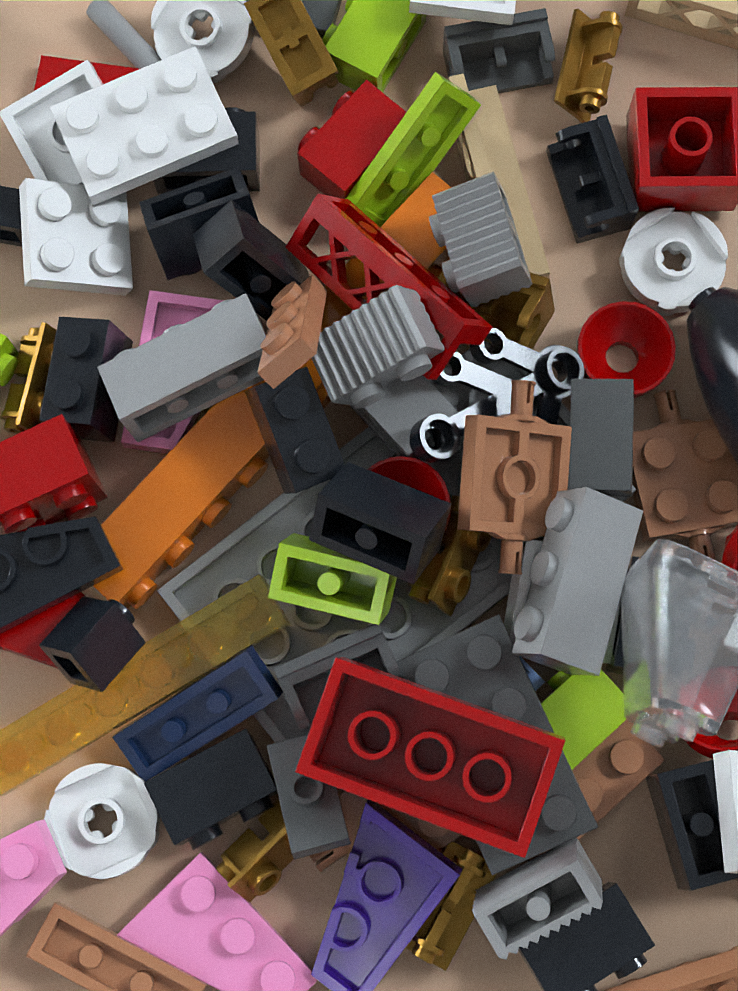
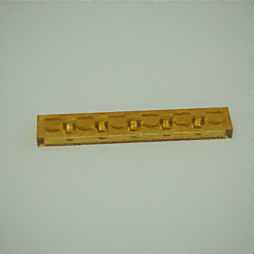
(151, 676)

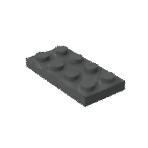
(484, 672)

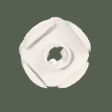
(222, 49)
(677, 232)
(74, 806)

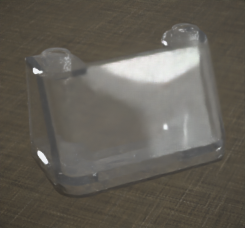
(678, 643)

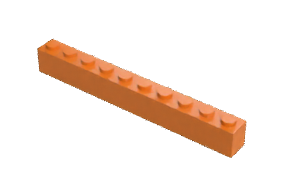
(226, 445)

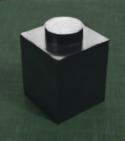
(93, 642)

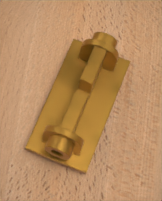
(583, 74)
(26, 400)
(449, 573)
(255, 864)
(450, 920)

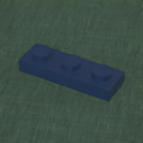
(198, 714)

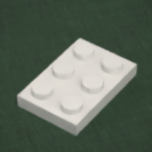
(144, 125)

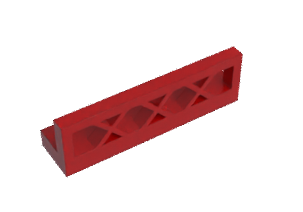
(383, 260)

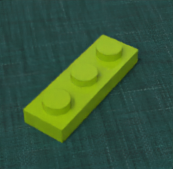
(414, 148)

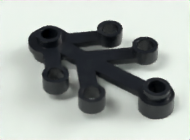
(539, 364)

